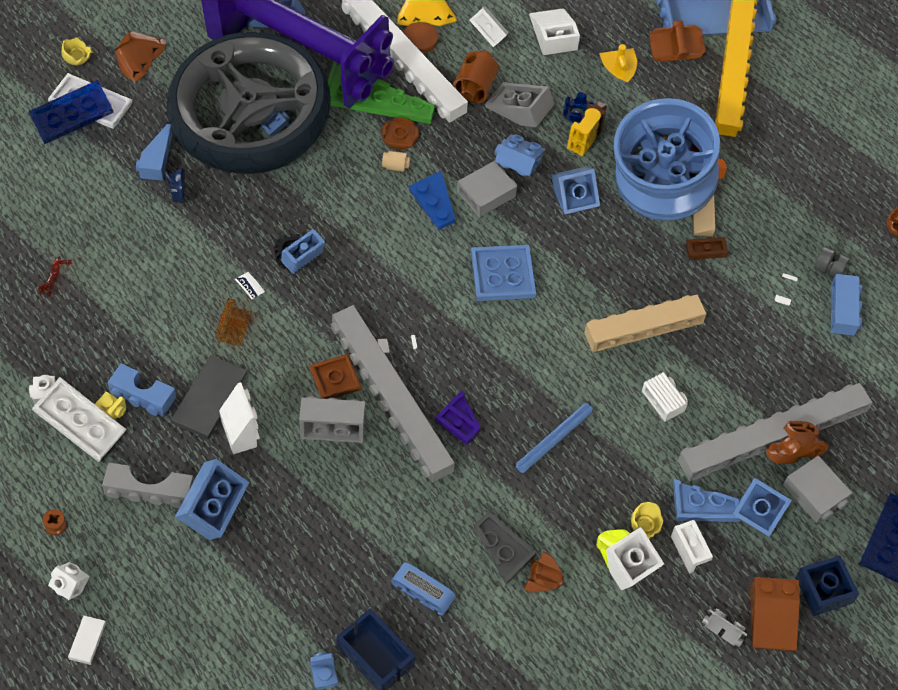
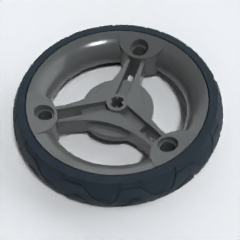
(249, 102)

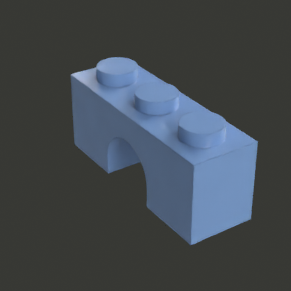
(155, 399)

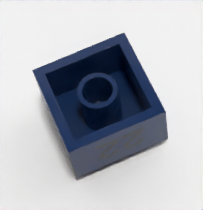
(827, 585)

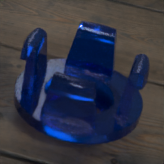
(579, 102)

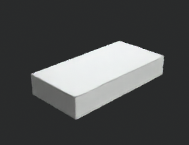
(87, 640)

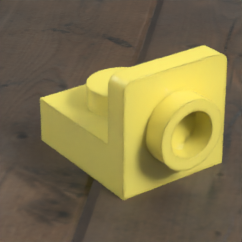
(111, 405)

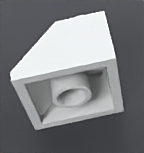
(632, 559)

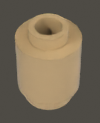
(395, 161)

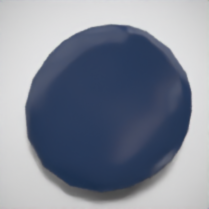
(177, 184)

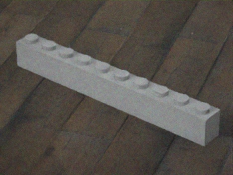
(393, 394)
(756, 438)

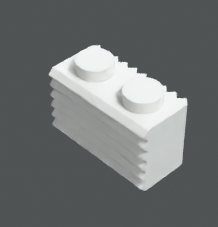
(664, 396)

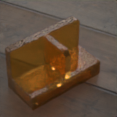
(233, 324)

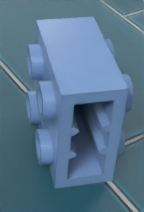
(519, 155)

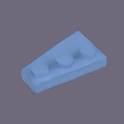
(701, 505)

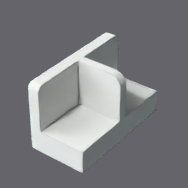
(489, 26)
(691, 545)

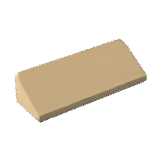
(705, 220)

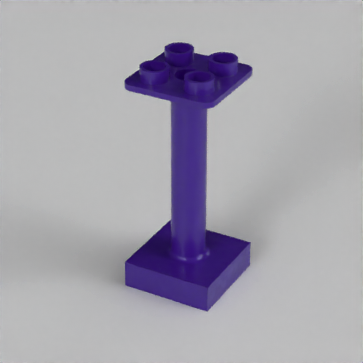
(359, 60)

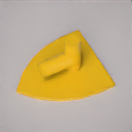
(620, 63)

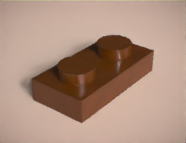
(706, 248)

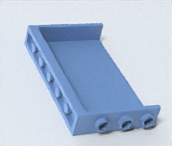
(712, 15)

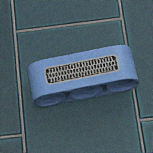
(426, 589)

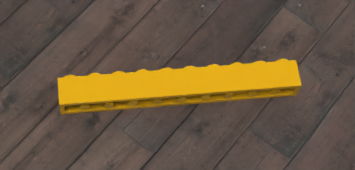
(735, 67)

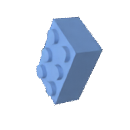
(212, 499)

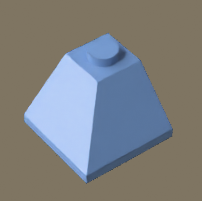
(761, 507)

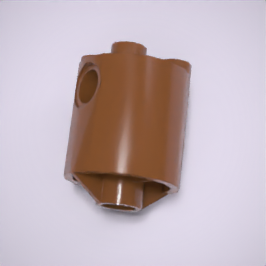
(476, 76)

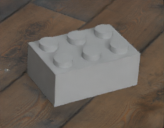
(332, 419)

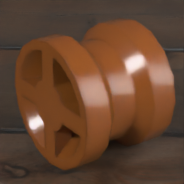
(51, 526)

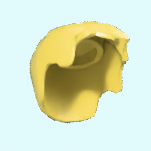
(75, 51)
(647, 517)

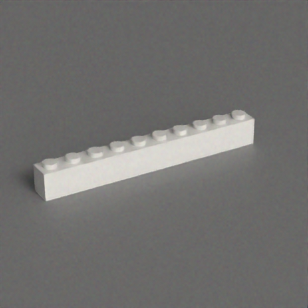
(411, 62)

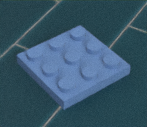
(503, 272)

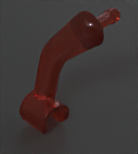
(53, 275)

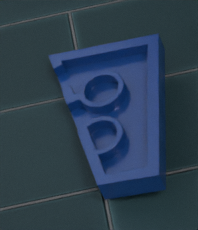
(434, 199)

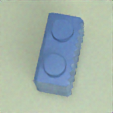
(302, 251)

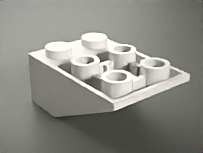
(555, 31)
(239, 420)

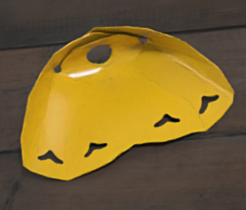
(426, 11)

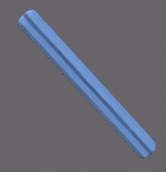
(554, 437)

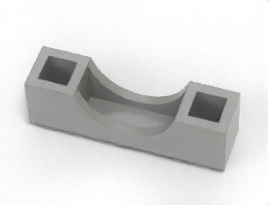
(120, 482)

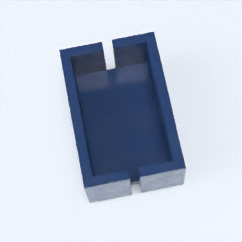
(375, 650)

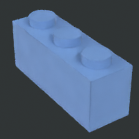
(845, 304)

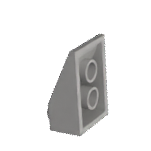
(521, 103)

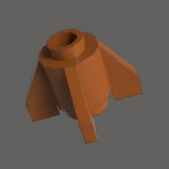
(545, 574)

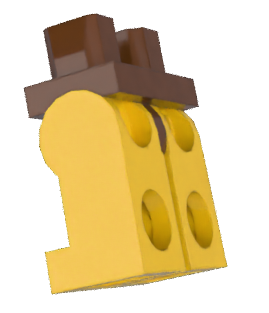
(585, 132)

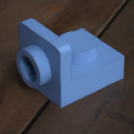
(276, 123)
(323, 671)

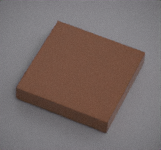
(335, 377)

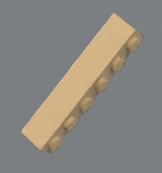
(644, 323)

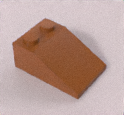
(774, 613)

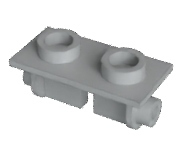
(718, 621)

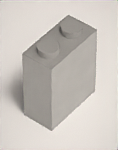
(486, 188)
(818, 489)

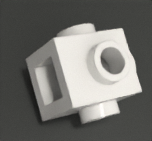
(40, 386)
(68, 580)

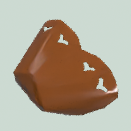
(137, 50)

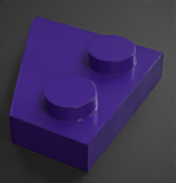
(459, 419)

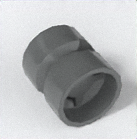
(831, 262)

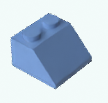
(576, 189)

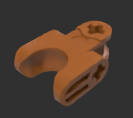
(801, 442)

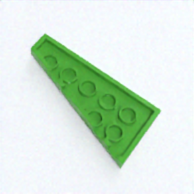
(382, 100)

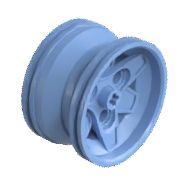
(662, 192)

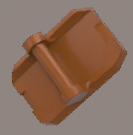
(677, 42)

